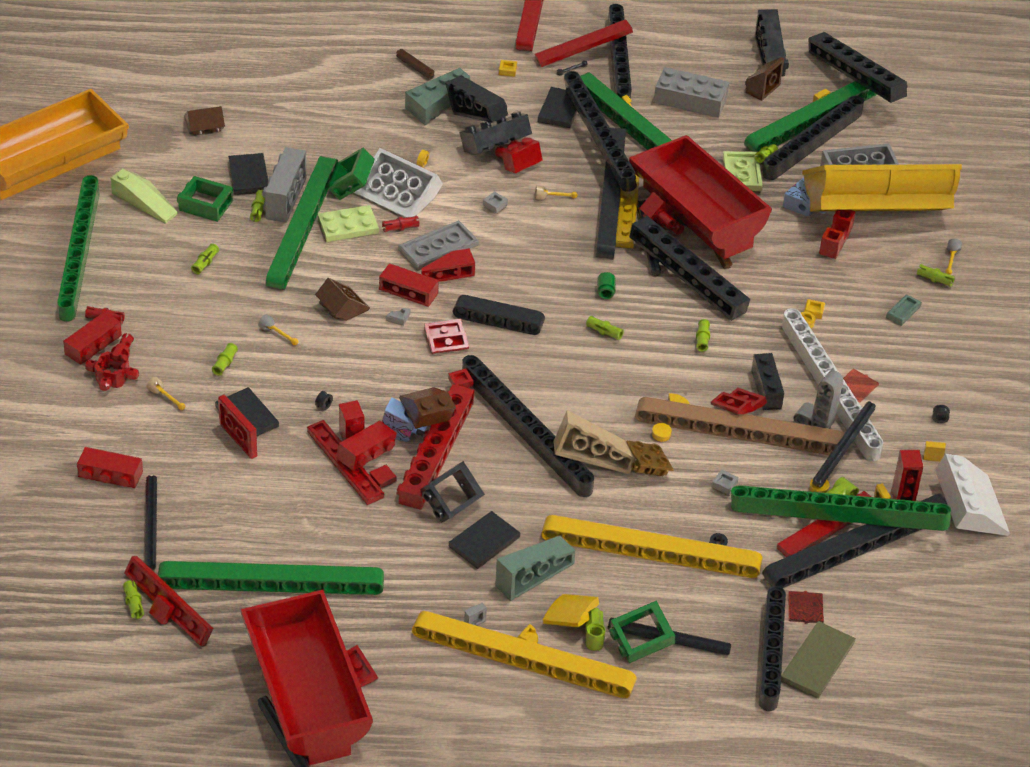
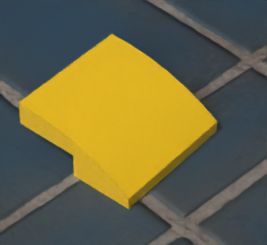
(570, 610)

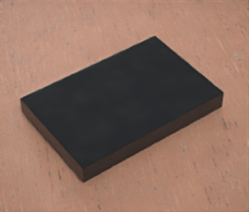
(557, 109)
(248, 173)
(253, 410)
(484, 539)

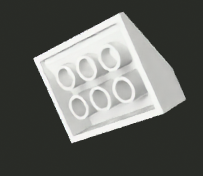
(399, 185)
(970, 496)

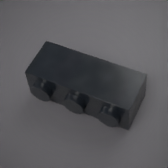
(768, 380)

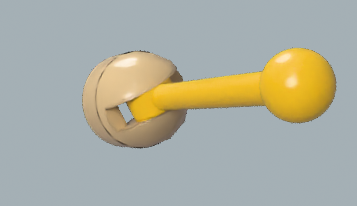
(542, 192)
(156, 386)

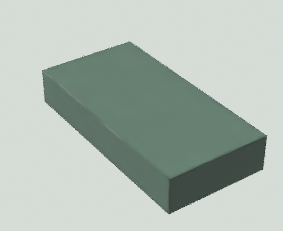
(903, 310)

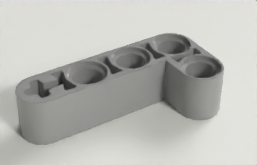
(826, 403)

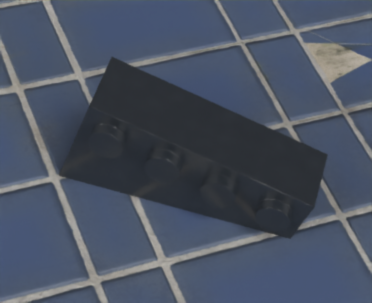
(769, 37)
(475, 101)
(485, 136)

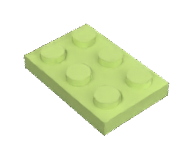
(744, 168)
(348, 223)

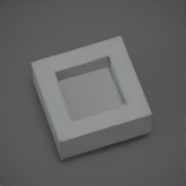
(495, 202)
(725, 482)
(475, 614)

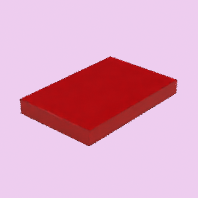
(237, 426)

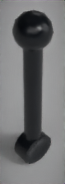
(560, 72)

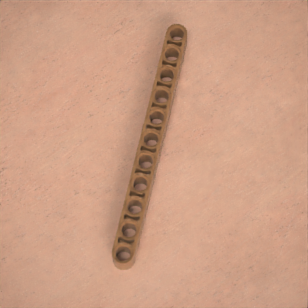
(738, 426)

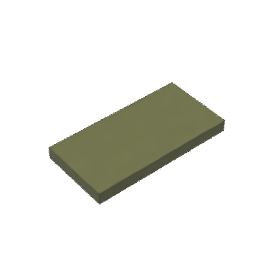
(818, 659)

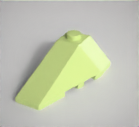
(142, 194)

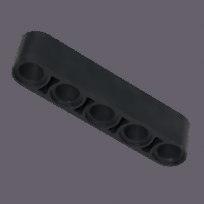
(499, 314)

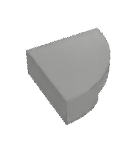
(399, 317)

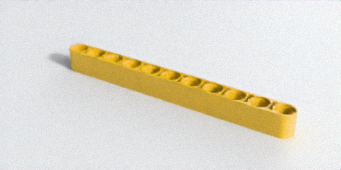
(653, 546)
(524, 654)

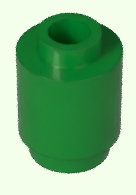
(606, 285)

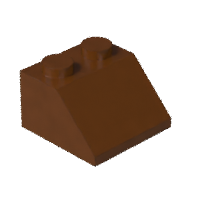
(765, 79)
(205, 120)
(340, 300)
(428, 406)

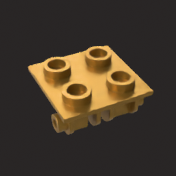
(649, 459)

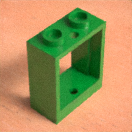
(351, 172)
(203, 209)
(666, 639)

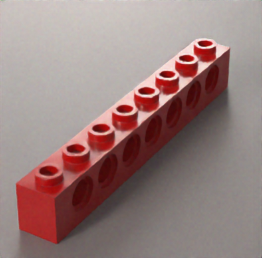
(434, 449)

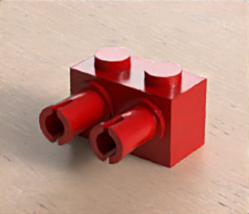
(520, 154)
(662, 213)

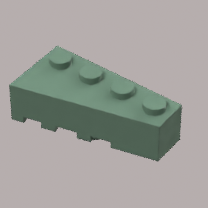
(431, 97)
(532, 566)

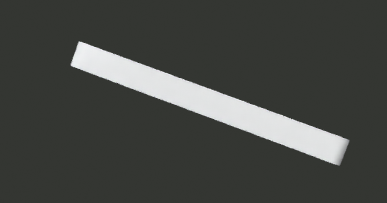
(819, 365)

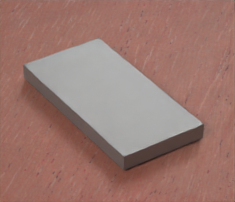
(437, 243)

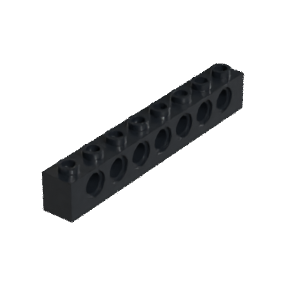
(857, 67)
(689, 268)

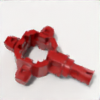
(117, 359)

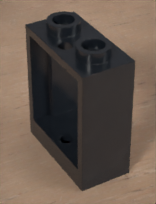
(466, 482)

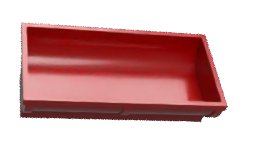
(704, 193)
(308, 676)

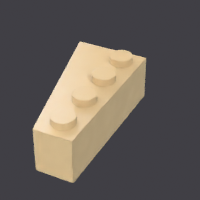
(592, 444)

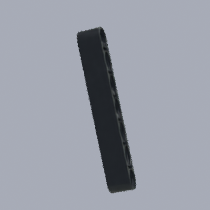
(772, 648)

